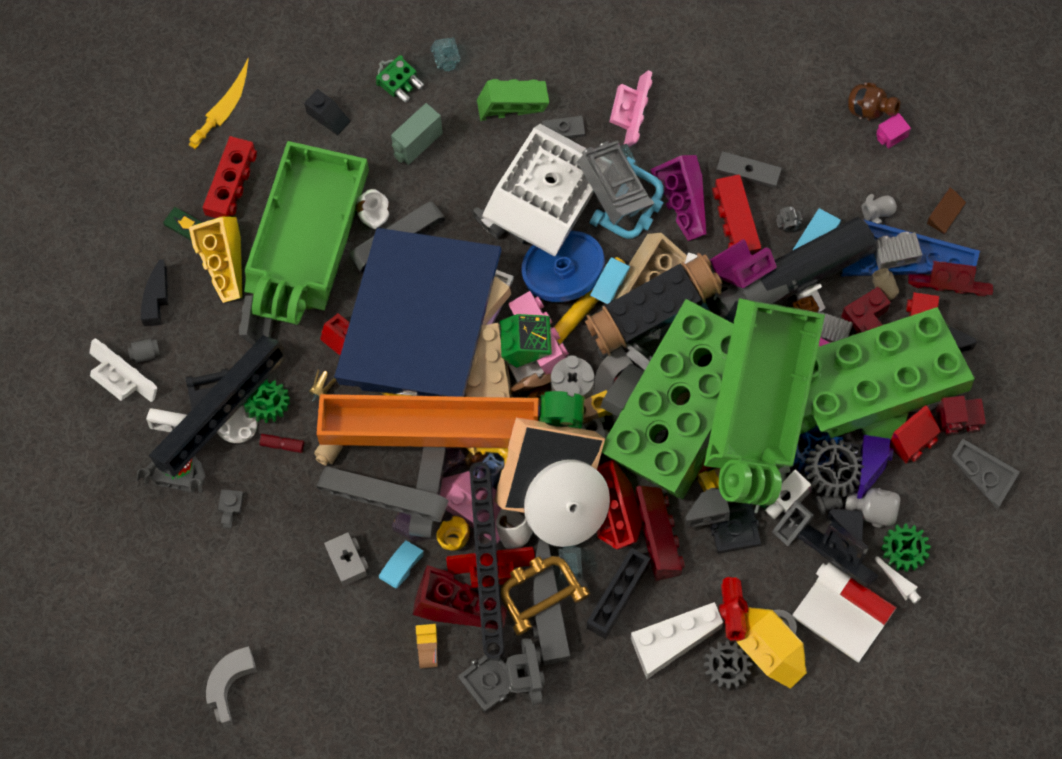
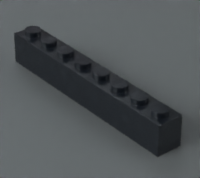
(218, 406)

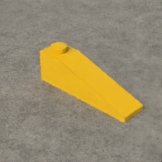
(220, 250)

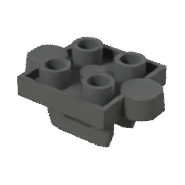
(533, 679)

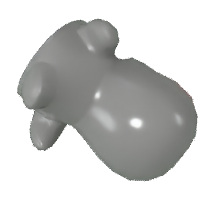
(881, 207)

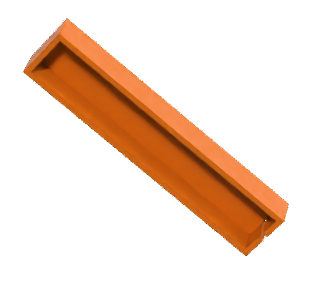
(421, 420)

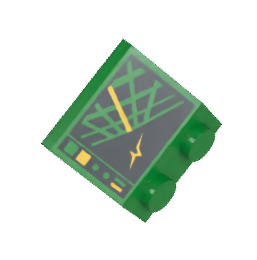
(525, 338)

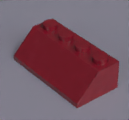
(658, 532)

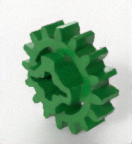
(267, 402)
(911, 553)

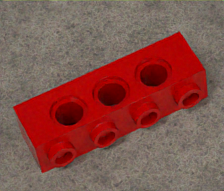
(235, 150)

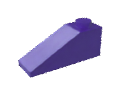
(875, 454)

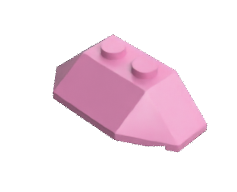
(458, 492)

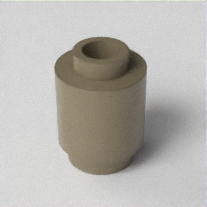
(885, 281)

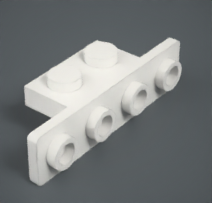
(118, 375)

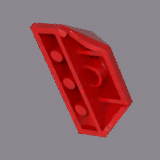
(623, 517)

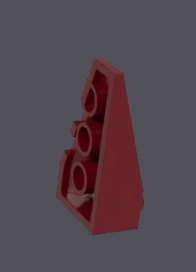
(449, 601)

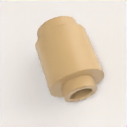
(327, 453)

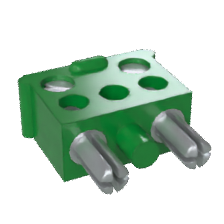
(390, 76)

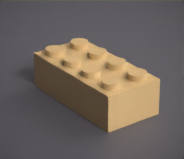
(489, 371)

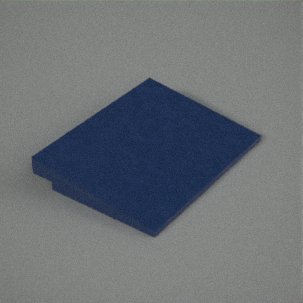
(418, 315)

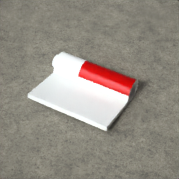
(843, 611)

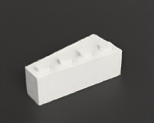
(672, 638)

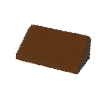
(946, 211)

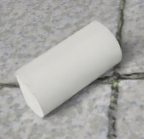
(163, 420)

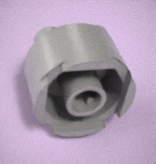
(573, 370)

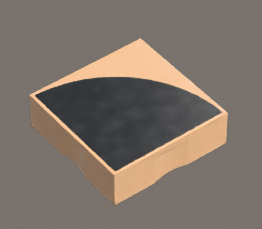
(535, 447)

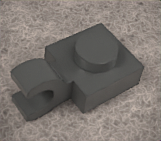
(230, 504)

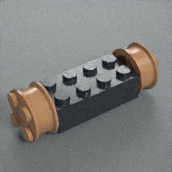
(653, 304)

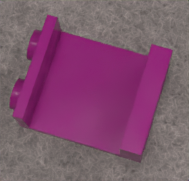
(740, 267)

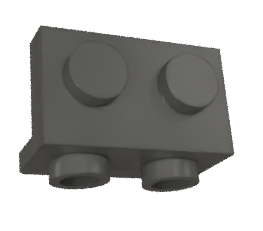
(253, 326)

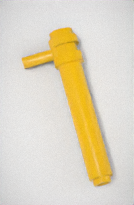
(576, 313)

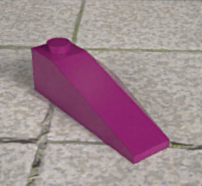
(685, 193)

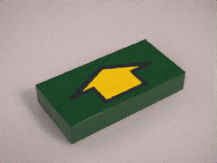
(180, 222)

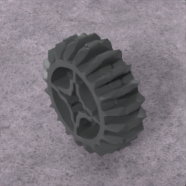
(834, 477)

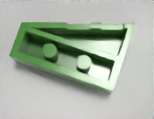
(512, 96)

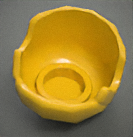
(455, 526)

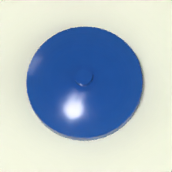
(567, 274)

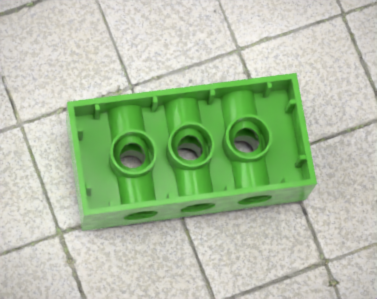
(655, 408)

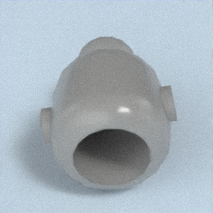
(878, 506)

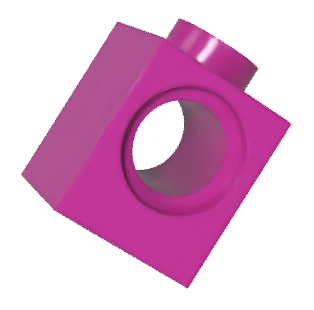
(893, 131)

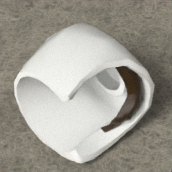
(512, 529)

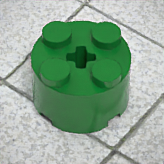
(561, 409)

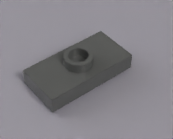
(567, 127)

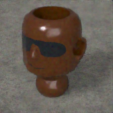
(871, 102)

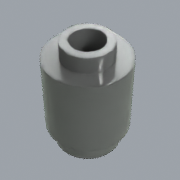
(144, 350)

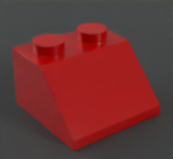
(915, 435)

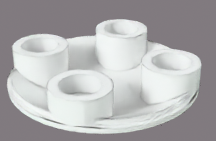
(239, 427)

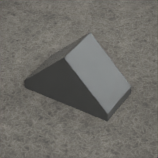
(793, 523)

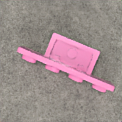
(629, 107)

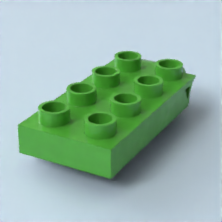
(303, 231)
(884, 374)
(762, 399)

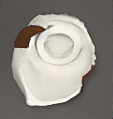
(373, 208)

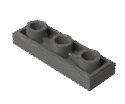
(760, 172)

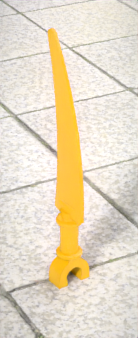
(221, 110)

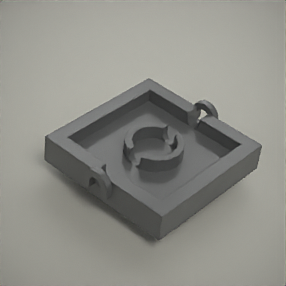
(486, 681)

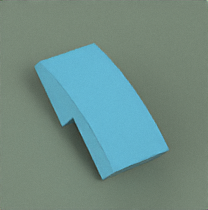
(610, 280)
(400, 563)

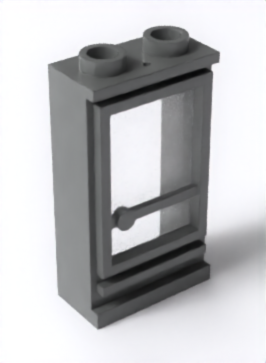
(614, 181)

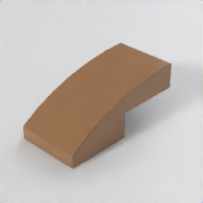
(531, 382)

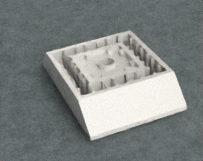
(531, 205)

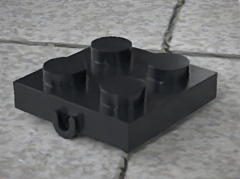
(738, 532)

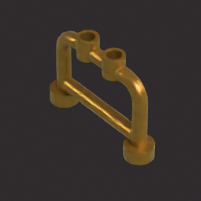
(537, 566)

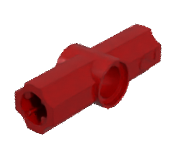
(733, 608)

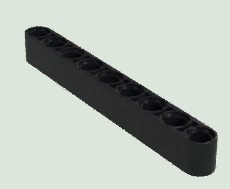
(483, 550)

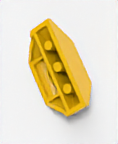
(773, 646)

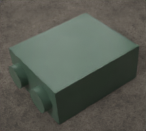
(416, 134)

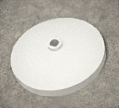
(566, 503)

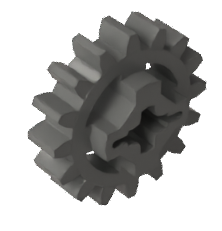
(720, 658)

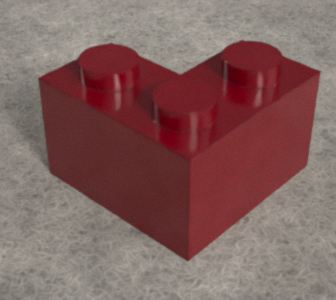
(866, 310)
(960, 414)

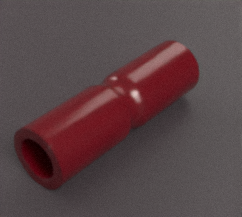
(281, 443)

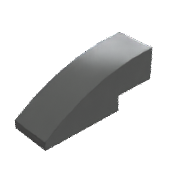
(621, 390)

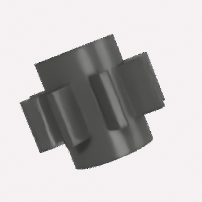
(789, 219)

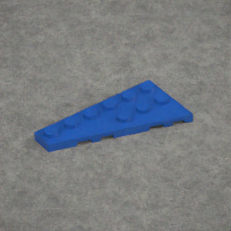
(931, 249)

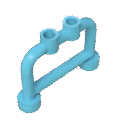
(644, 221)

